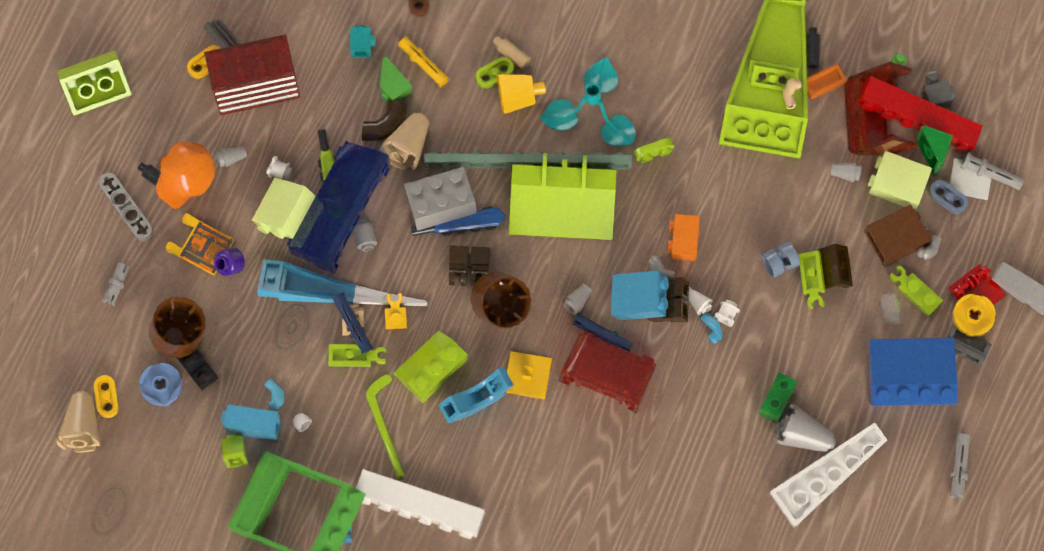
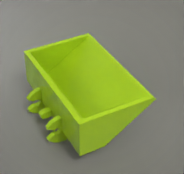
(562, 201)

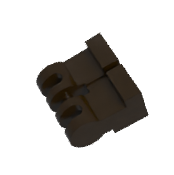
(461, 259)
(677, 295)

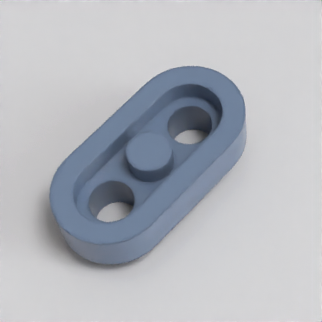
(949, 196)

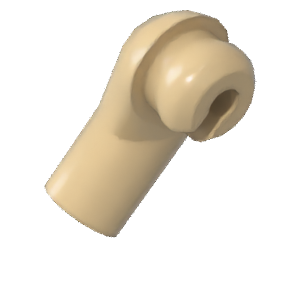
(791, 86)

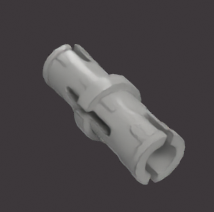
(116, 283)

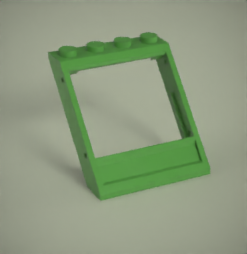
(264, 489)

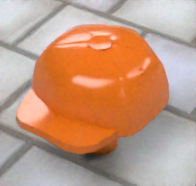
(184, 173)

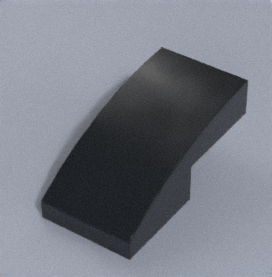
(198, 369)

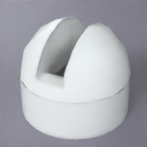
(301, 422)

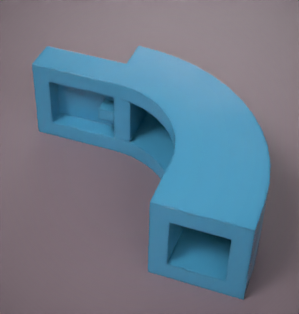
(476, 398)

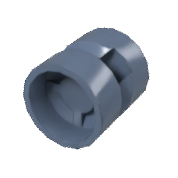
(775, 265)

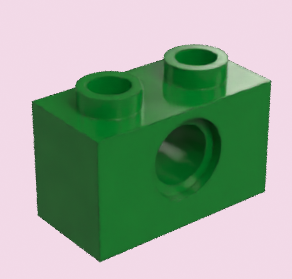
(777, 397)

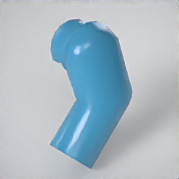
(715, 327)

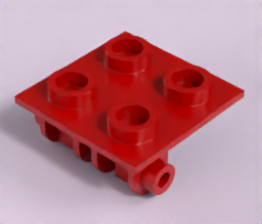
(979, 283)

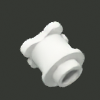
(279, 169)
(727, 313)

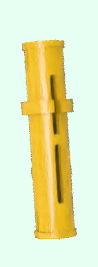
(416, 55)

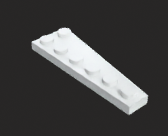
(815, 483)

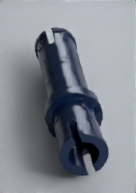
(602, 333)
(364, 344)

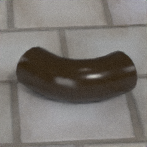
(387, 124)

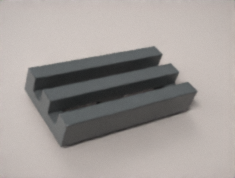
(220, 34)

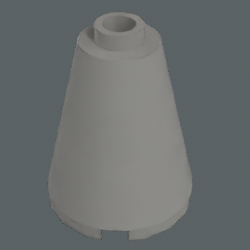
(802, 431)

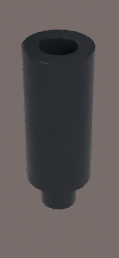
(813, 48)
(150, 173)

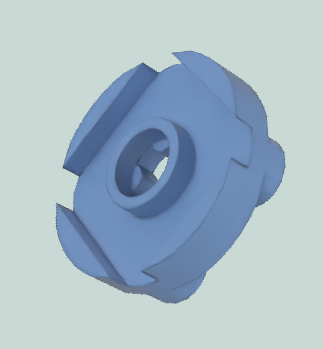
(158, 373)

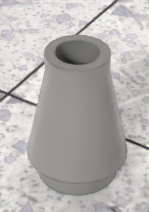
(229, 156)
(847, 171)
(575, 301)

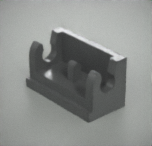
(969, 347)

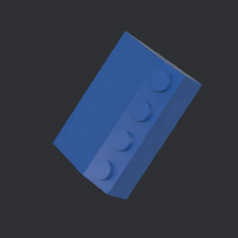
(912, 372)

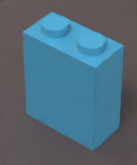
(639, 295)
(252, 422)

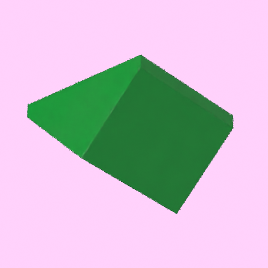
(933, 147)

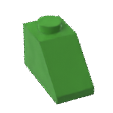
(392, 83)

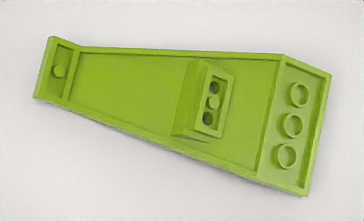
(756, 107)

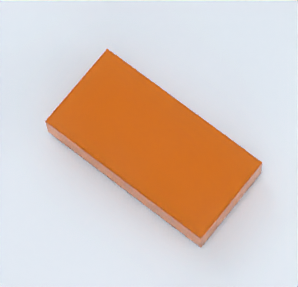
(825, 81)

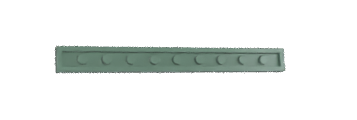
(499, 160)

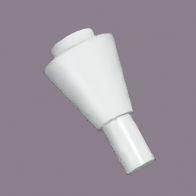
(699, 302)

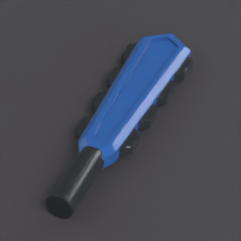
(487, 218)

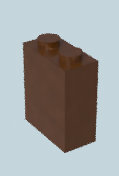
(897, 235)

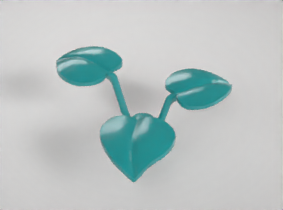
(599, 78)

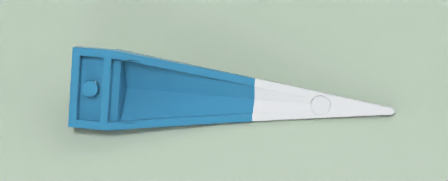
(295, 283)

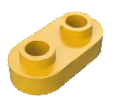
(199, 61)
(106, 397)

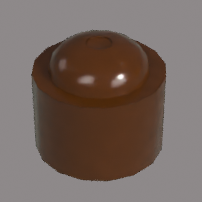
(501, 300)
(177, 327)

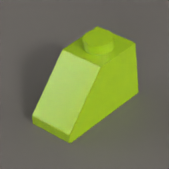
(234, 451)

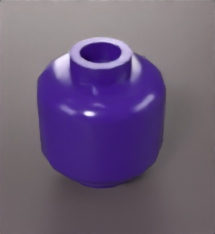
(229, 261)

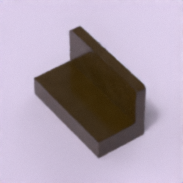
(836, 266)

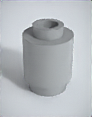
(365, 235)

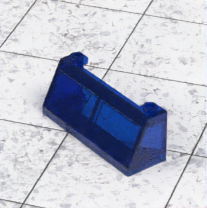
(339, 205)

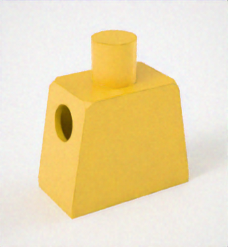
(517, 91)

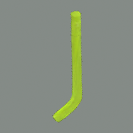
(371, 398)

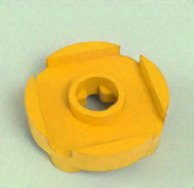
(976, 303)

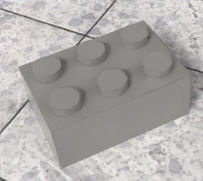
(440, 198)

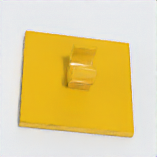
(528, 374)

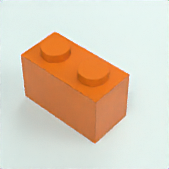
(684, 237)

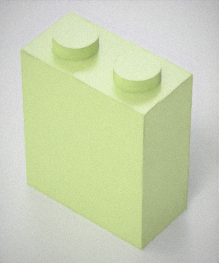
(899, 180)
(283, 208)

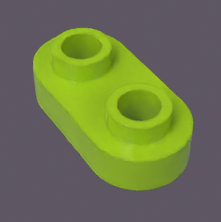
(491, 69)
(647, 152)

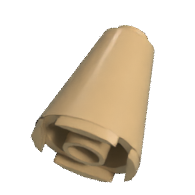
(407, 142)
(79, 425)

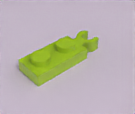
(812, 277)
(917, 291)
(350, 356)

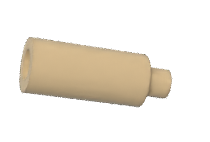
(510, 51)

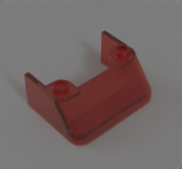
(868, 129)

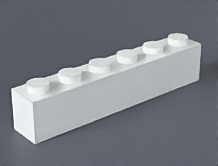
(421, 504)

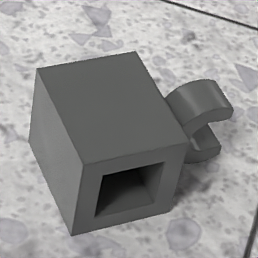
(938, 92)

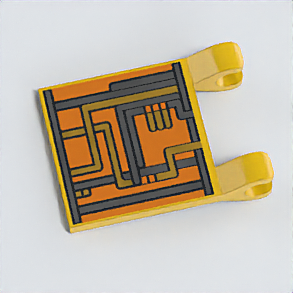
(201, 244)

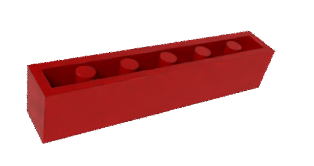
(916, 112)

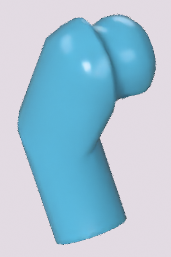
(277, 395)

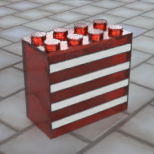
(252, 74)

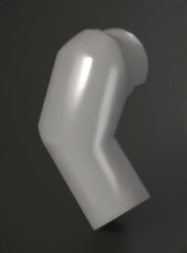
(931, 250)
(656, 265)

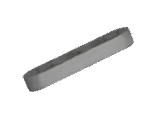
(125, 207)

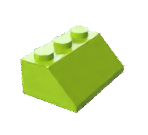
(94, 82)
(431, 366)

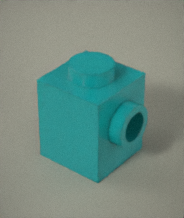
(361, 41)

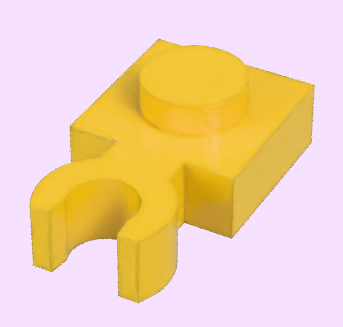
(395, 315)

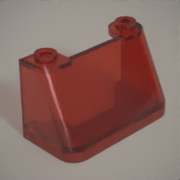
(608, 370)

